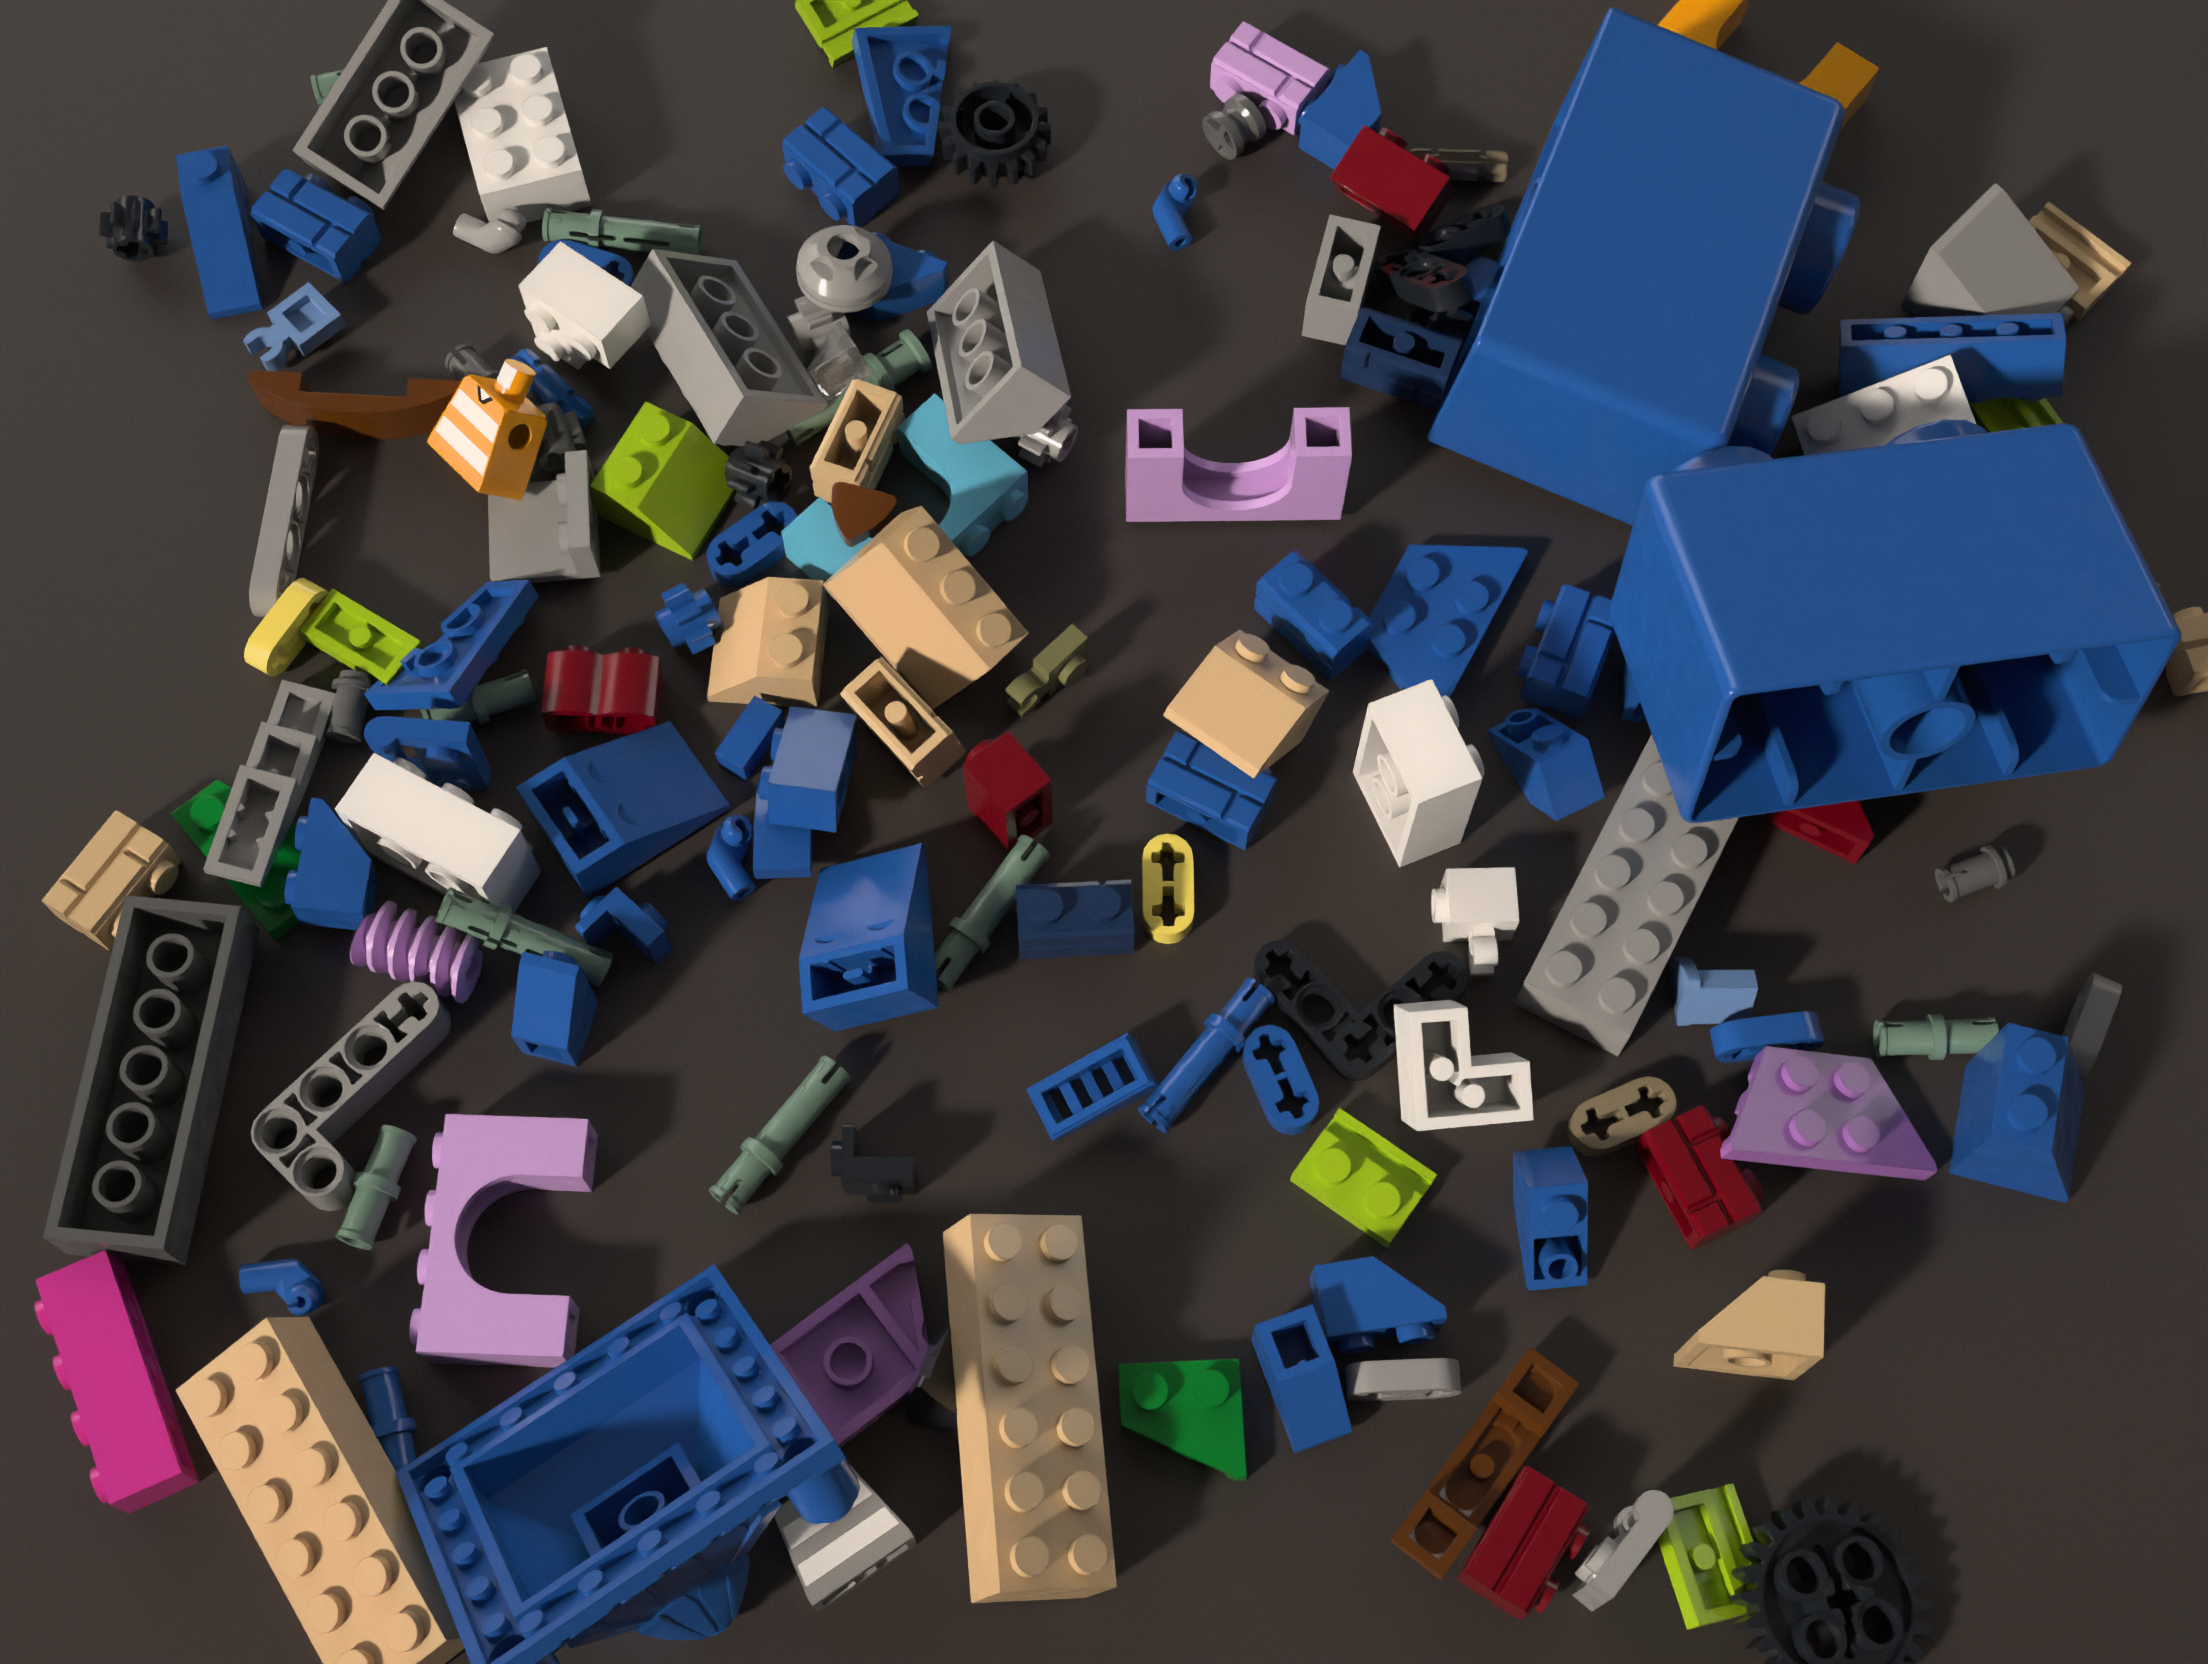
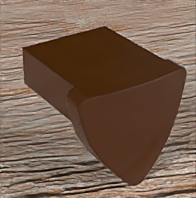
(860, 512)

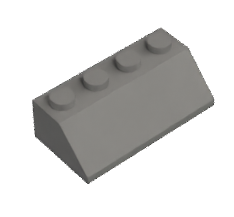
(393, 96)
(724, 348)
(997, 350)

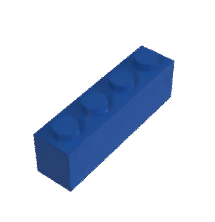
(1991, 353)

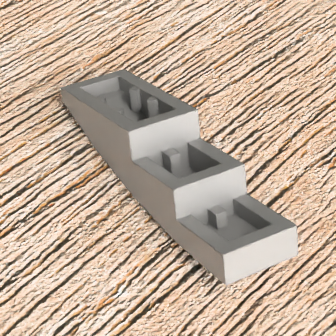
(271, 785)

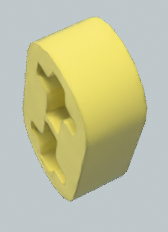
(277, 636)
(1155, 888)

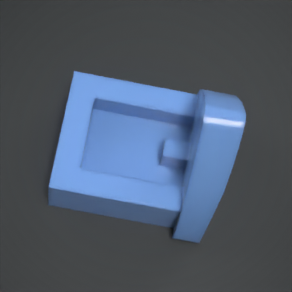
(1710, 994)

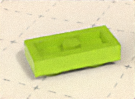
(358, 637)

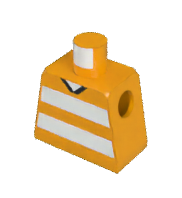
(492, 431)

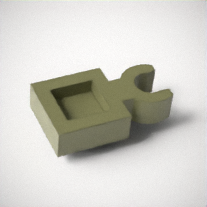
(1055, 666)

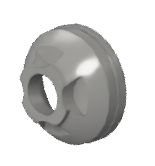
(841, 283)

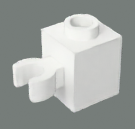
(1477, 908)

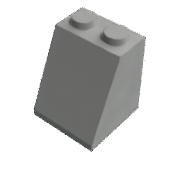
(1991, 267)

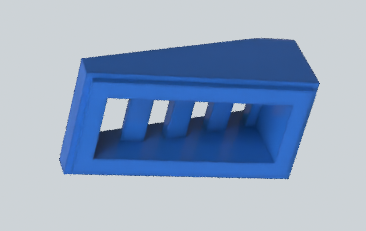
(1083, 1069)

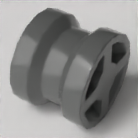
(1234, 126)

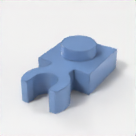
(298, 322)

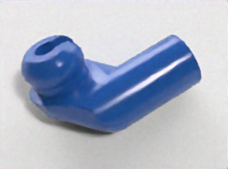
(1171, 209)
(727, 856)
(289, 1279)

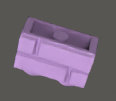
(1269, 75)

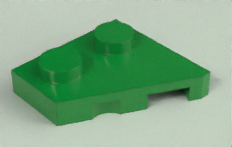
(1188, 1409)

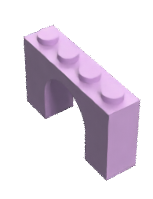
(1295, 483)
(478, 1164)

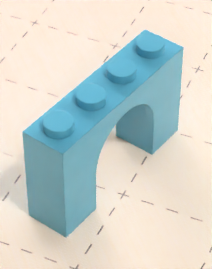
(975, 477)

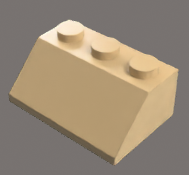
(925, 607)

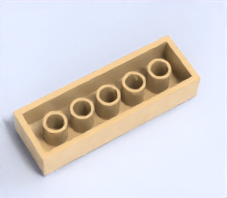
(1028, 1409)
(320, 1498)

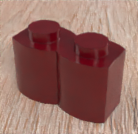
(601, 692)

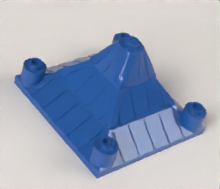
(625, 1485)

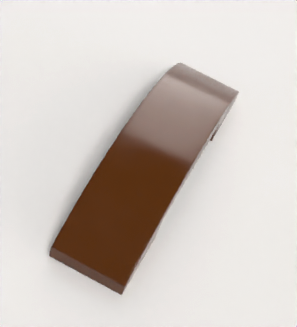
(354, 415)
(1484, 1463)

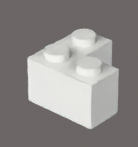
(581, 310)
(1444, 1083)

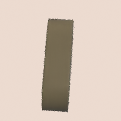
(1616, 1104)

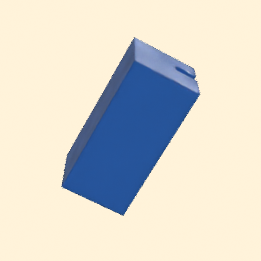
(749, 738)

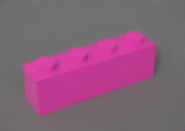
(114, 1382)

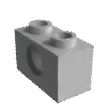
(1340, 279)

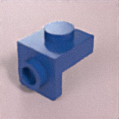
(640, 925)

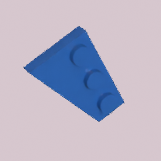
(902, 88)
(453, 665)

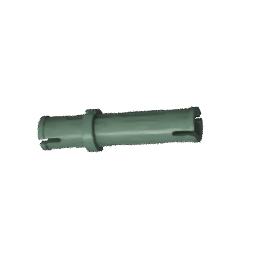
(620, 233)
(972, 930)
(515, 933)
(765, 1151)

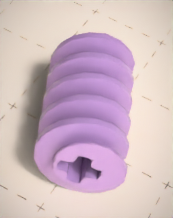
(417, 952)

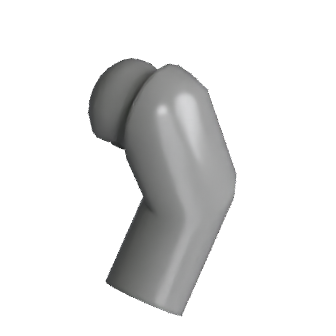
(492, 236)

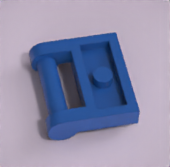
(444, 749)

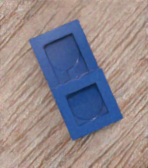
(779, 849)

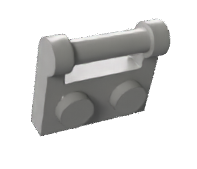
(1613, 1561)

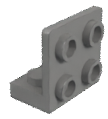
(549, 531)

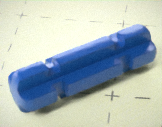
(553, 389)

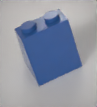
(2020, 1114)

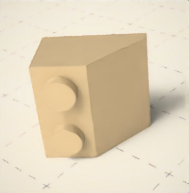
(771, 643)
(1247, 703)
(1764, 1332)

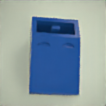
(621, 804)
(869, 941)

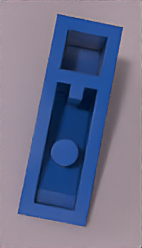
(220, 230)

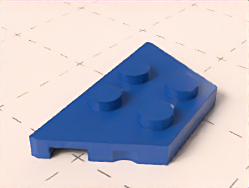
(1440, 611)

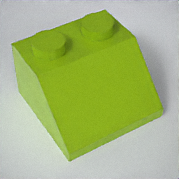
(664, 482)

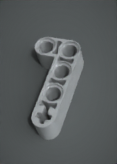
(361, 1090)

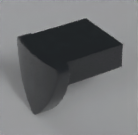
(933, 1393)

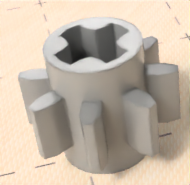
(812, 325)
(1050, 442)

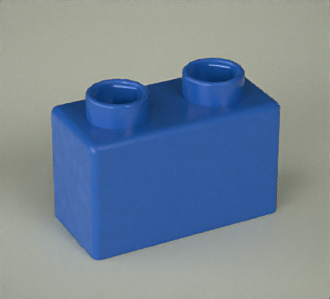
(1650, 271)
(1885, 618)

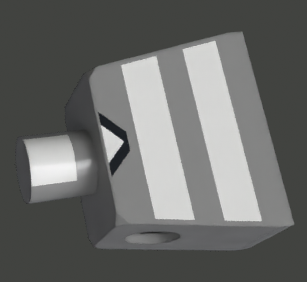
(845, 1552)

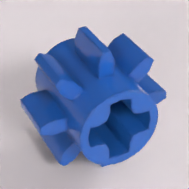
(688, 618)

